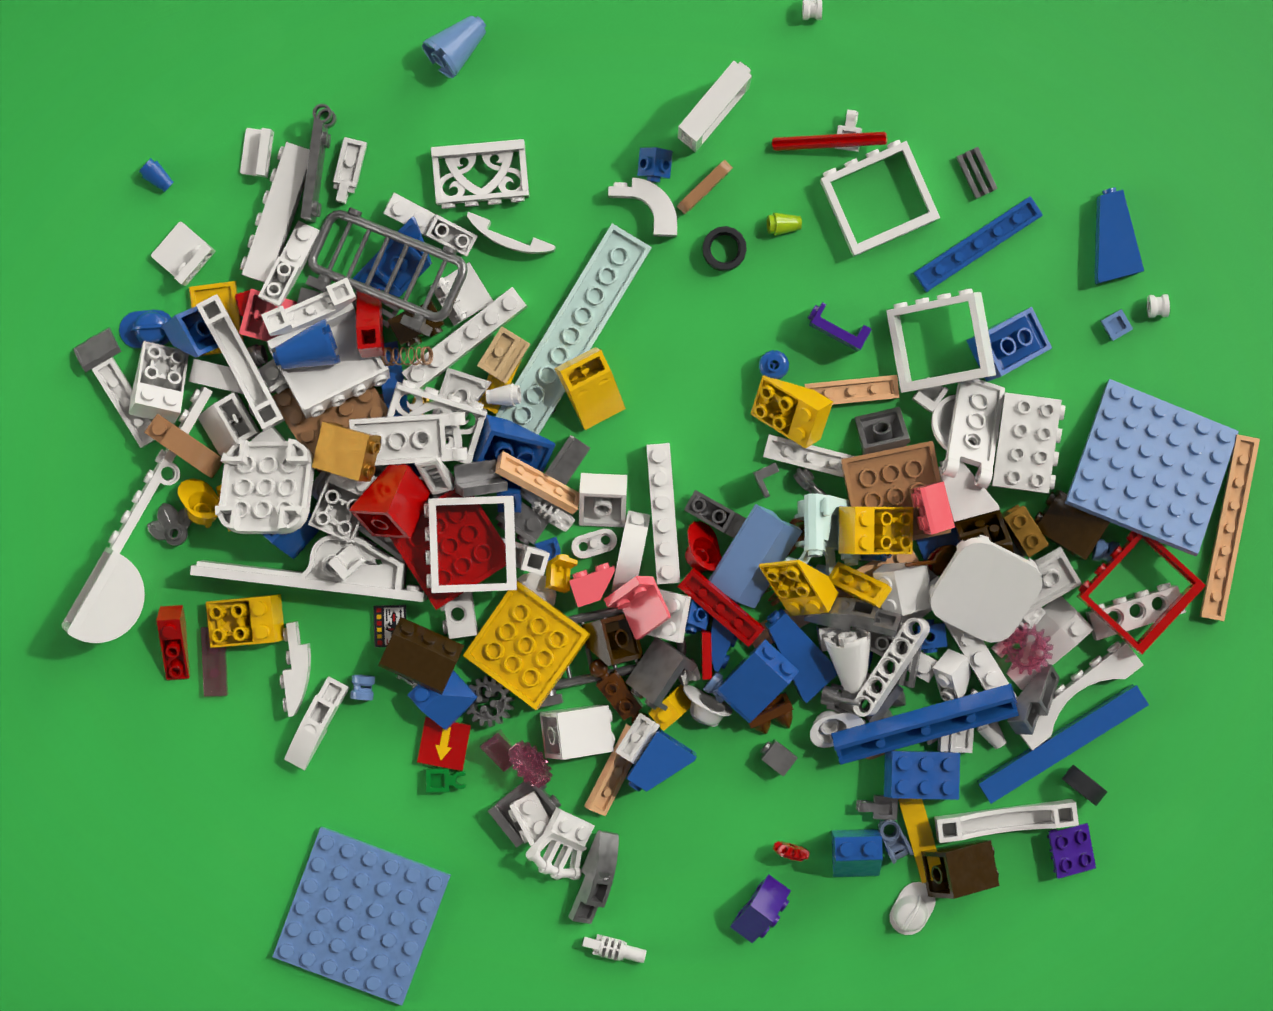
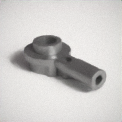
(805, 480)

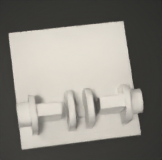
(470, 299)

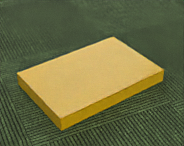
(226, 292)

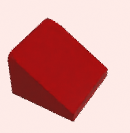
(241, 299)

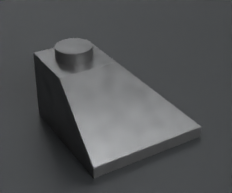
(882, 430)

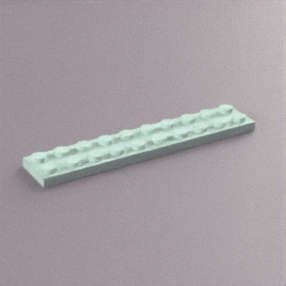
(576, 326)

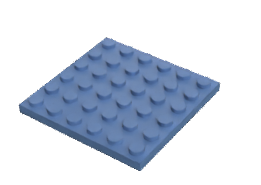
(1152, 467)
(361, 915)

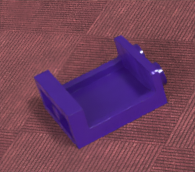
(837, 333)

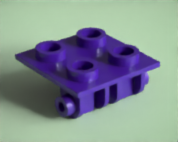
(1071, 850)

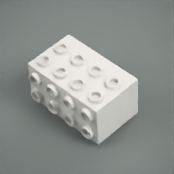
(1028, 443)

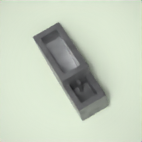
(1035, 701)

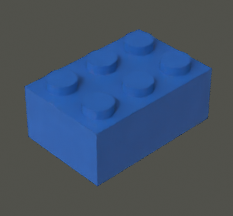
(922, 774)

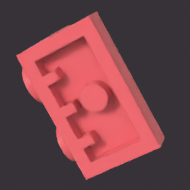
(641, 605)

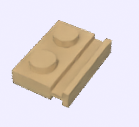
(503, 354)

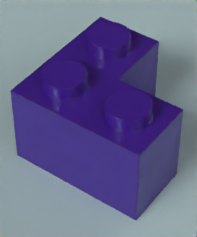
(761, 909)

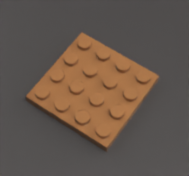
(308, 430)
(889, 478)

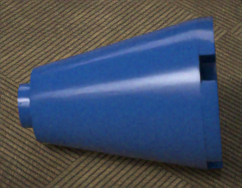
(308, 348)

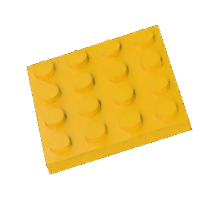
(526, 645)

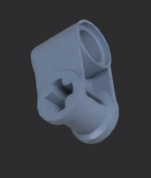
(895, 843)

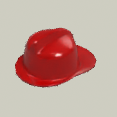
(703, 547)

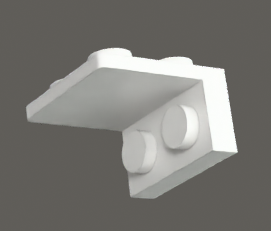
(183, 253)

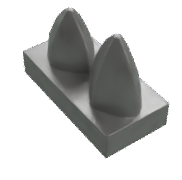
(895, 698)

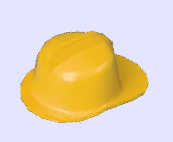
(199, 501)

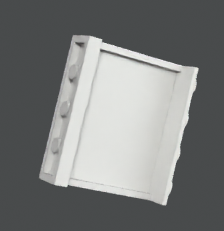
(331, 385)

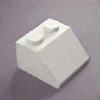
(602, 500)
(908, 585)

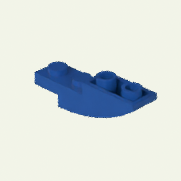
(721, 641)

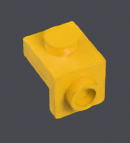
(558, 573)

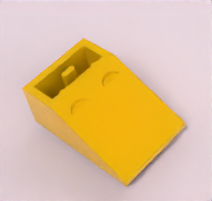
(591, 387)
(792, 410)
(875, 530)
(800, 587)
(245, 621)

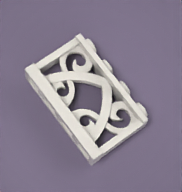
(452, 156)
(442, 403)

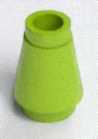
(783, 223)

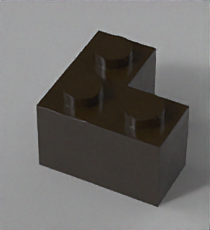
(412, 338)
(988, 525)

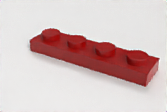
(721, 607)

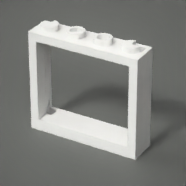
(715, 105)
(853, 166)
(981, 334)
(432, 554)

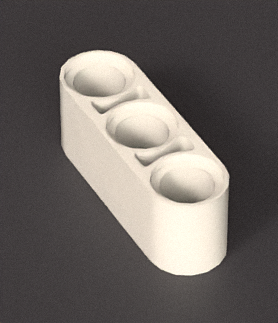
(214, 376)

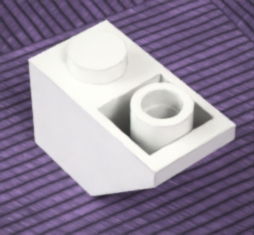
(952, 675)

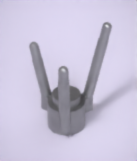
(832, 696)

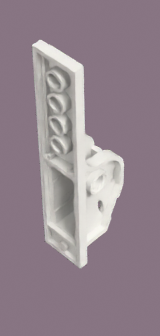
(369, 579)

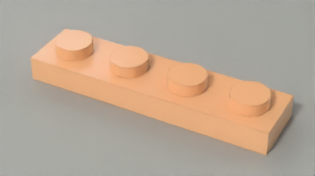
(858, 389)
(537, 482)
(609, 780)

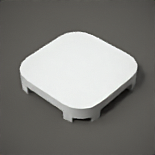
(266, 487)
(985, 589)

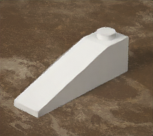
(1066, 631)

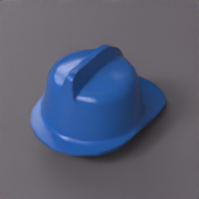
(144, 326)

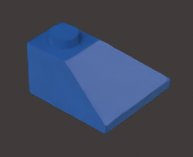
(190, 333)
(447, 707)

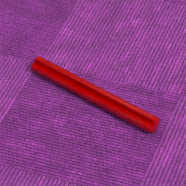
(829, 141)

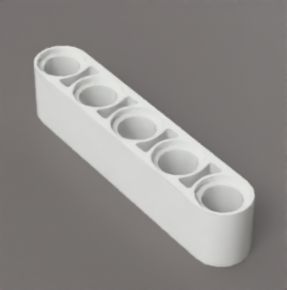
(899, 659)

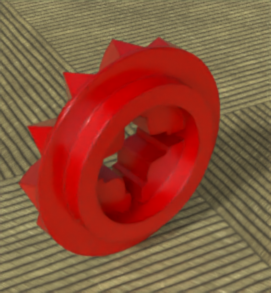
(791, 851)

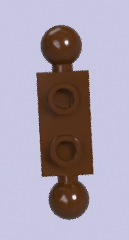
(616, 691)

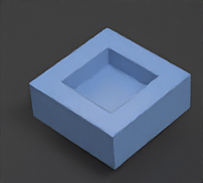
(1116, 325)

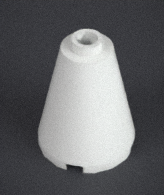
(850, 656)

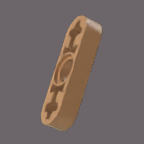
(704, 187)

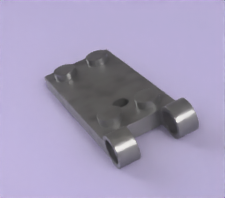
(319, 142)

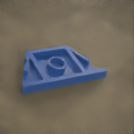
(389, 262)

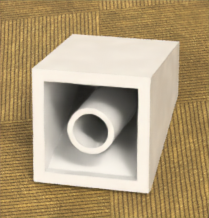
(964, 496)
(577, 732)

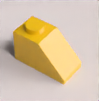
(677, 705)

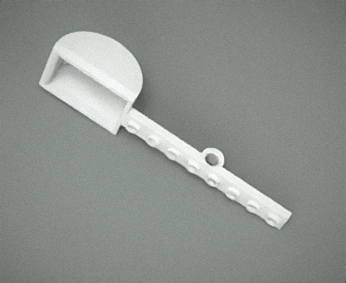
(115, 589)

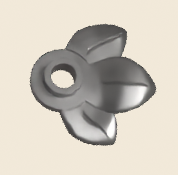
(169, 521)

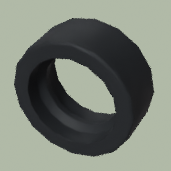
(726, 266)
(1084, 785)

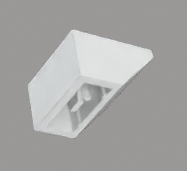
(228, 422)

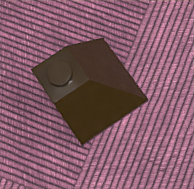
(613, 640)

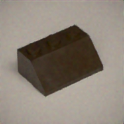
(421, 655)

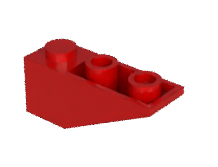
(369, 326)
(173, 641)

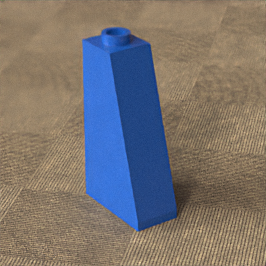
(1116, 243)
(802, 653)

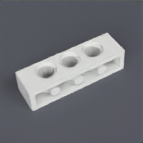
(1122, 606)
(463, 627)

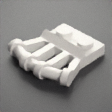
(564, 830)

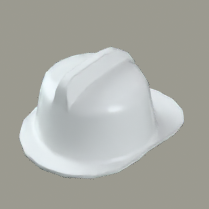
(705, 707)
(831, 722)
(912, 909)

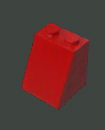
(392, 503)

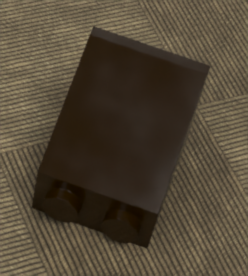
(1069, 526)
(963, 869)

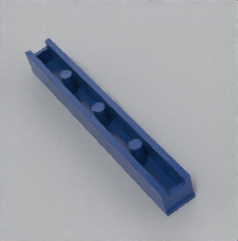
(925, 724)
(1063, 743)

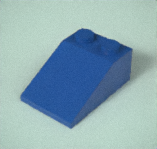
(1014, 342)
(517, 441)

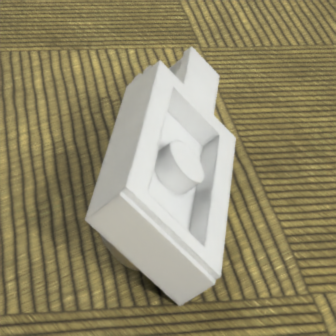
(349, 168)

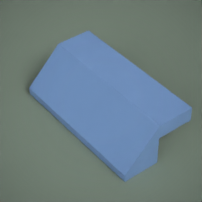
(759, 541)

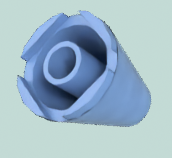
(454, 44)

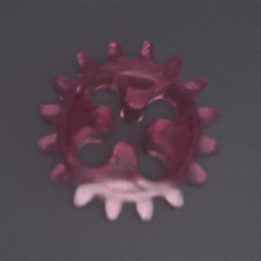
(1035, 661)
(530, 764)

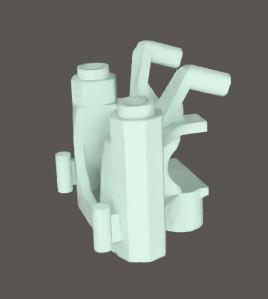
(822, 530)

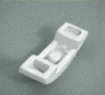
(537, 246)
(311, 310)

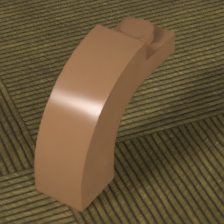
(184, 446)

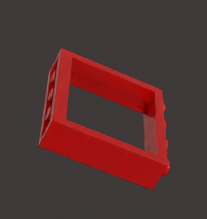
(1169, 614)

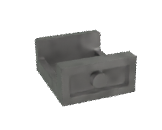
(658, 672)
(500, 810)

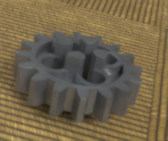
(502, 705)

